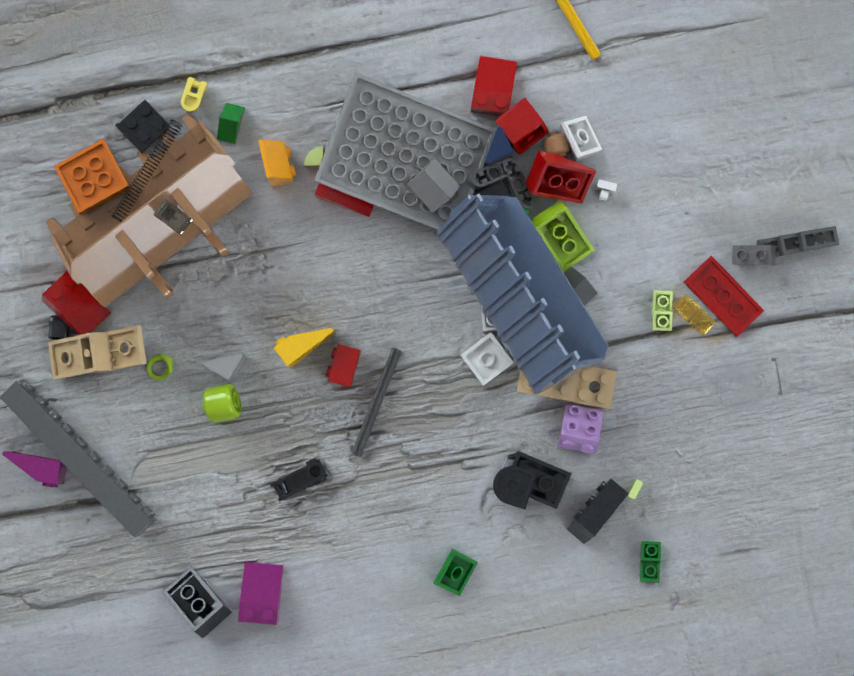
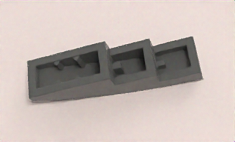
(803, 241)

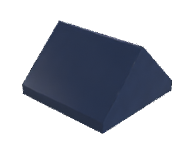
(499, 149)

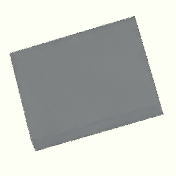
(433, 185)
(227, 366)

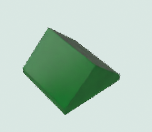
(455, 572)

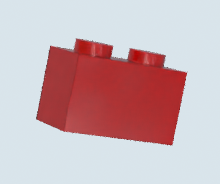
(343, 365)

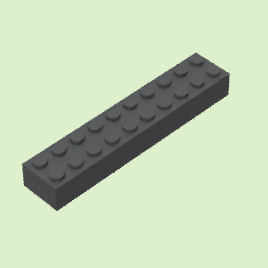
(78, 458)

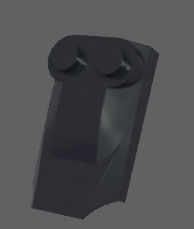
(549, 480)

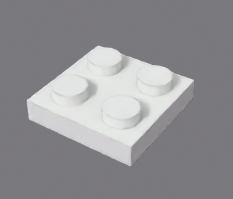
(487, 359)

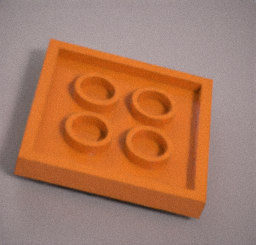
(91, 176)

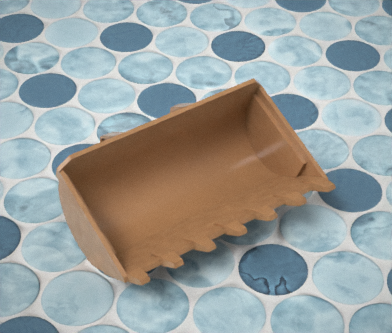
(116, 254)

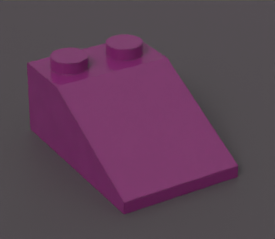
(40, 468)
(260, 593)

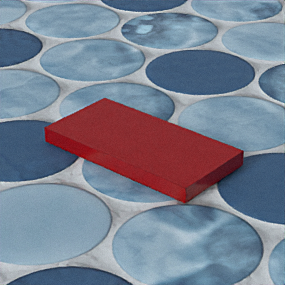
(723, 296)

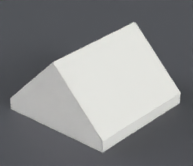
(580, 138)

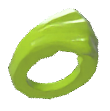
(169, 361)

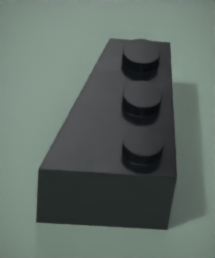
(597, 510)

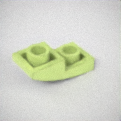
(662, 310)

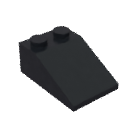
(197, 602)

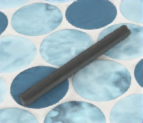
(376, 402)

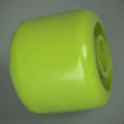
(221, 403)

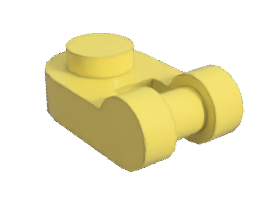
(192, 101)

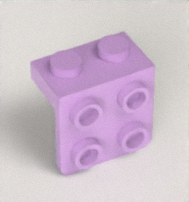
(580, 428)

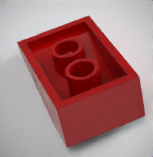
(493, 86)
(559, 178)
(343, 200)
(75, 305)

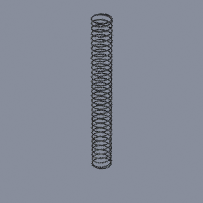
(172, 120)

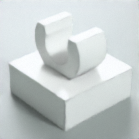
(605, 188)

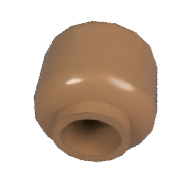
(556, 144)

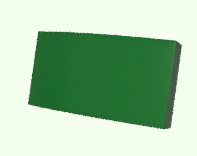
(650, 561)

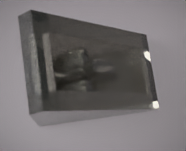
(173, 216)

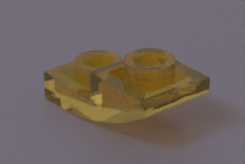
(694, 314)

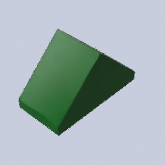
(230, 123)

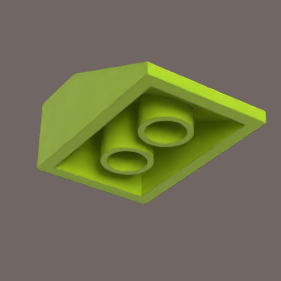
(562, 235)

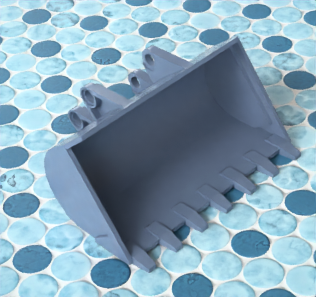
(522, 289)

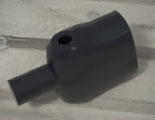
(57, 328)

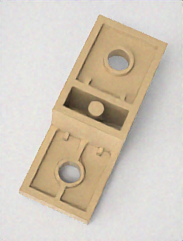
(97, 352)
(576, 388)

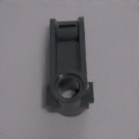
(299, 480)

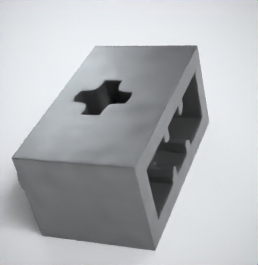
(753, 255)

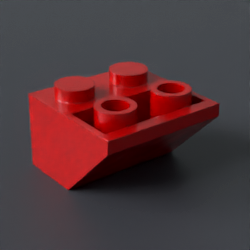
(522, 126)

